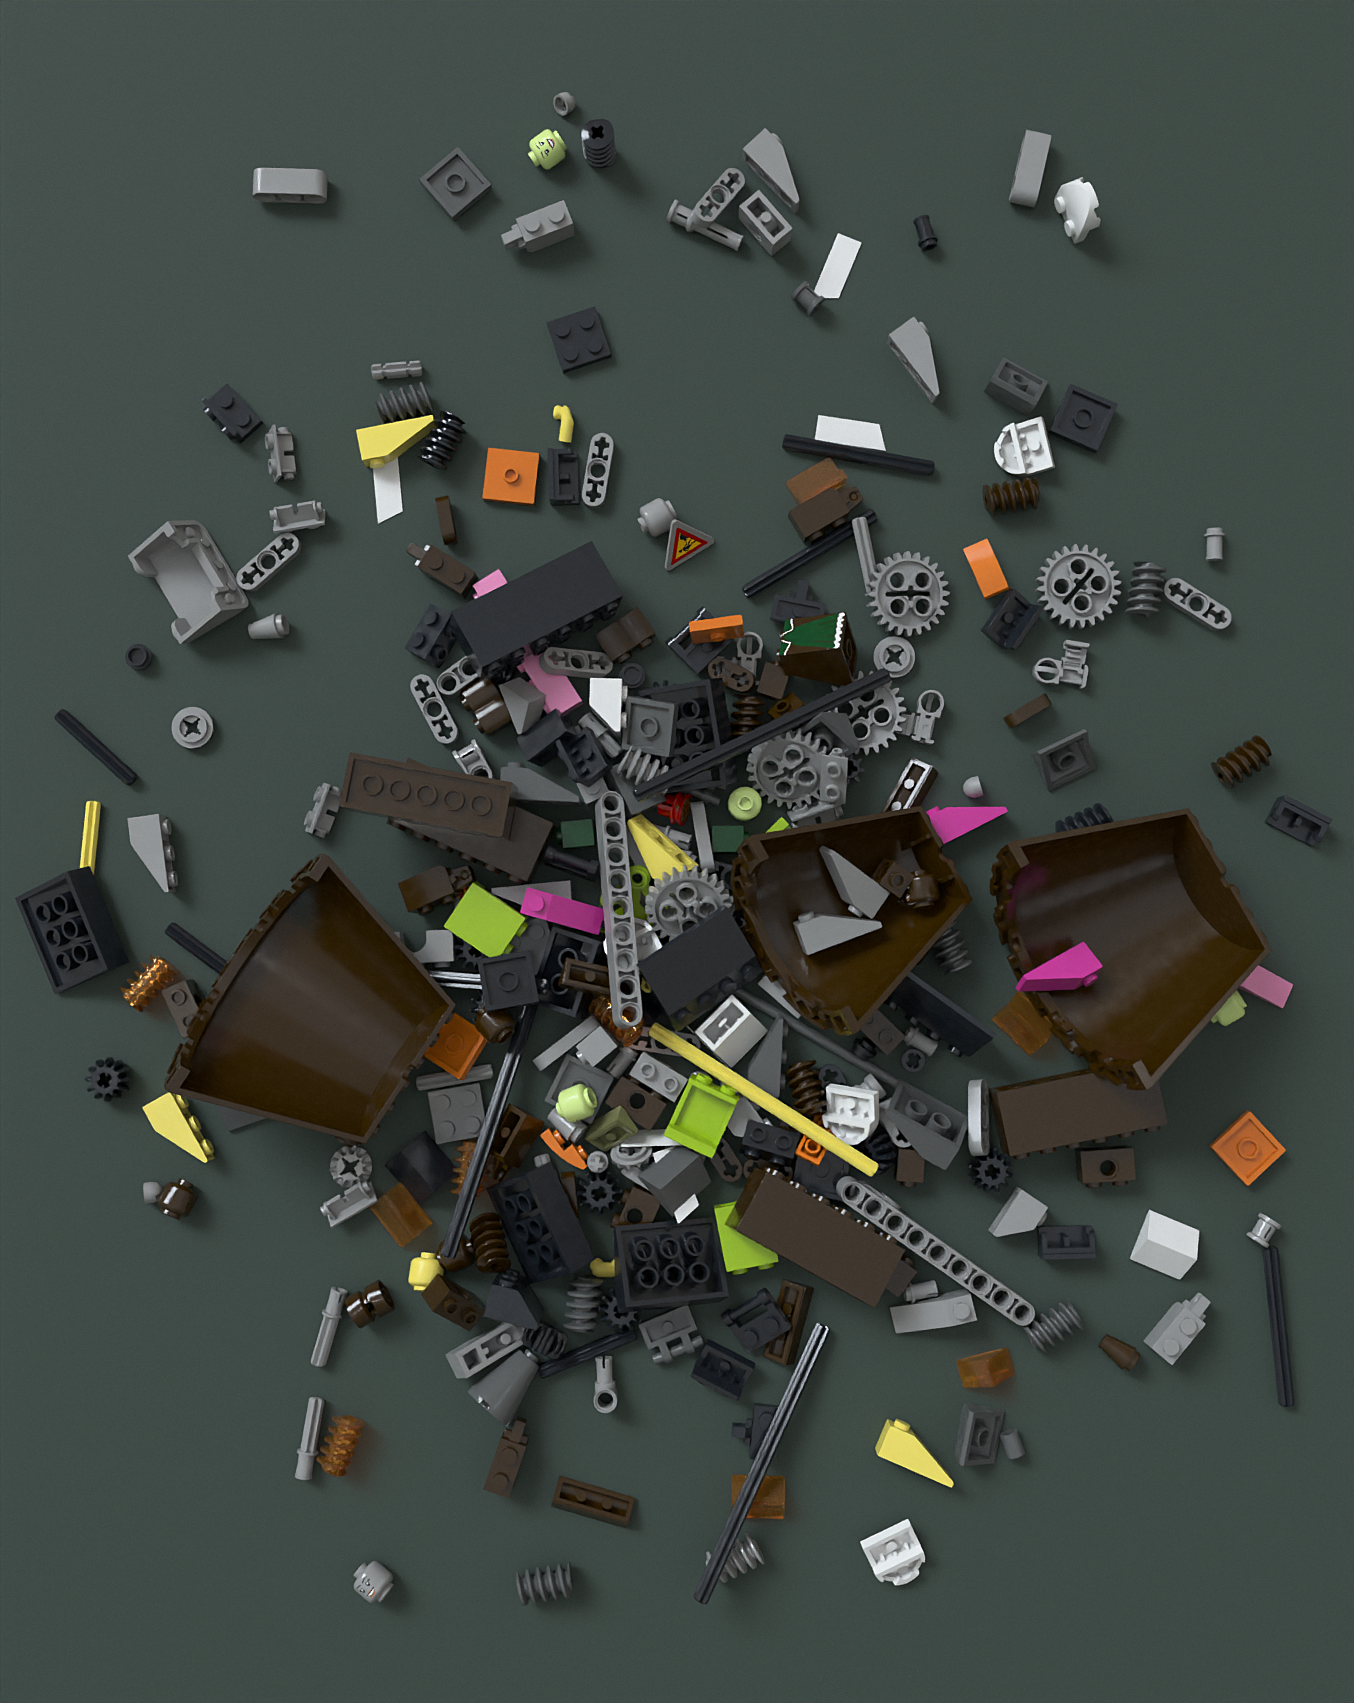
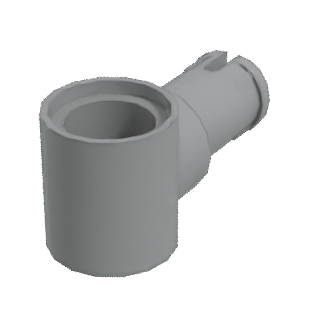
(605, 1384)

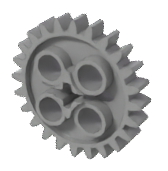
(1060, 572)
(908, 617)
(878, 732)
(777, 750)
(687, 904)

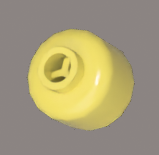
(423, 1271)

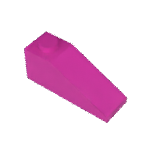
(956, 821)
(562, 911)
(1063, 972)

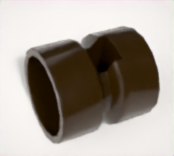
(360, 1304)

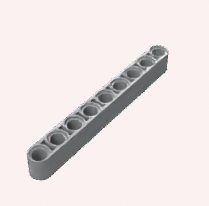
(612, 920)
(944, 1259)

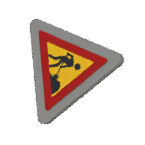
(684, 544)

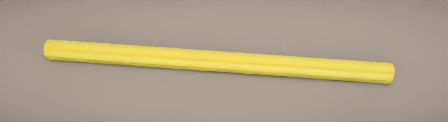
(764, 1099)

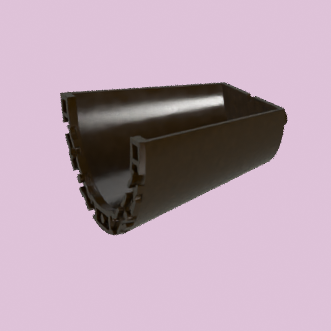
(1155, 918)
(313, 1014)

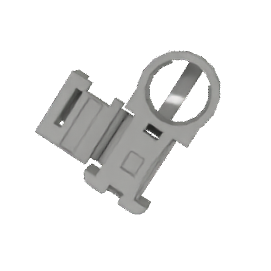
(747, 660)
(1070, 671)
(923, 724)

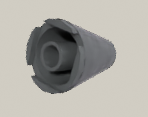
(506, 1386)

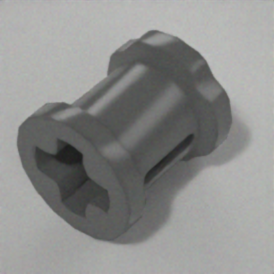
(807, 298)

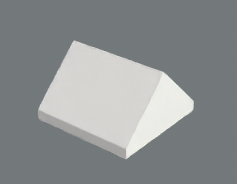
(1166, 1245)

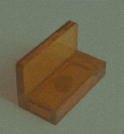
(816, 480)
(1023, 1023)
(401, 1215)
(769, 1500)

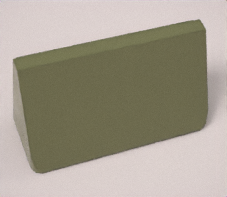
(611, 1129)

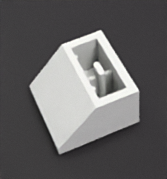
(607, 703)
(731, 1031)

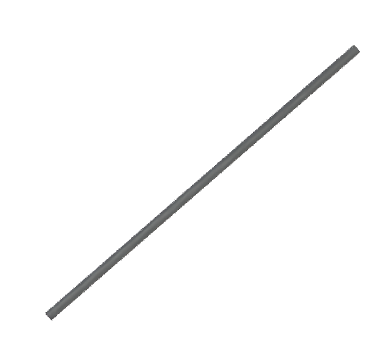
(816, 1036)

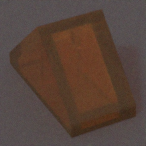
(985, 1368)

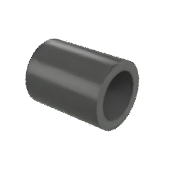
(1012, 1443)

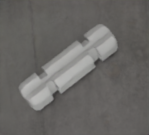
(396, 370)

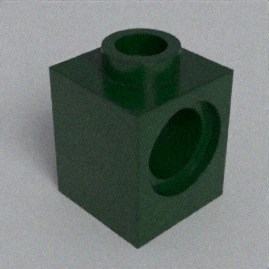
(576, 834)
(727, 838)

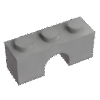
(438, 948)

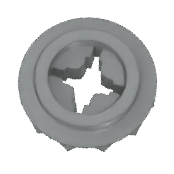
(894, 644)
(181, 729)
(623, 1158)
(363, 1167)

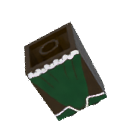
(819, 648)

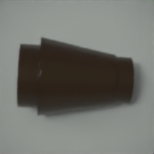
(1119, 1352)

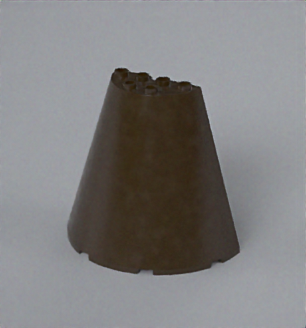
(786, 876)

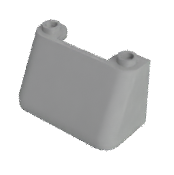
(191, 577)

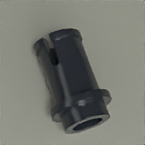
(927, 239)

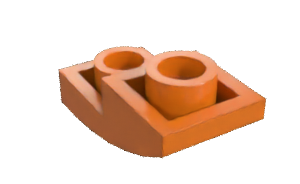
(986, 569)
(811, 1150)
(572, 1154)

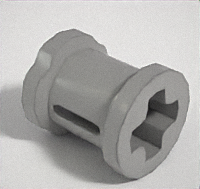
(1263, 1230)

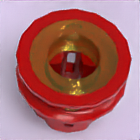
(680, 807)

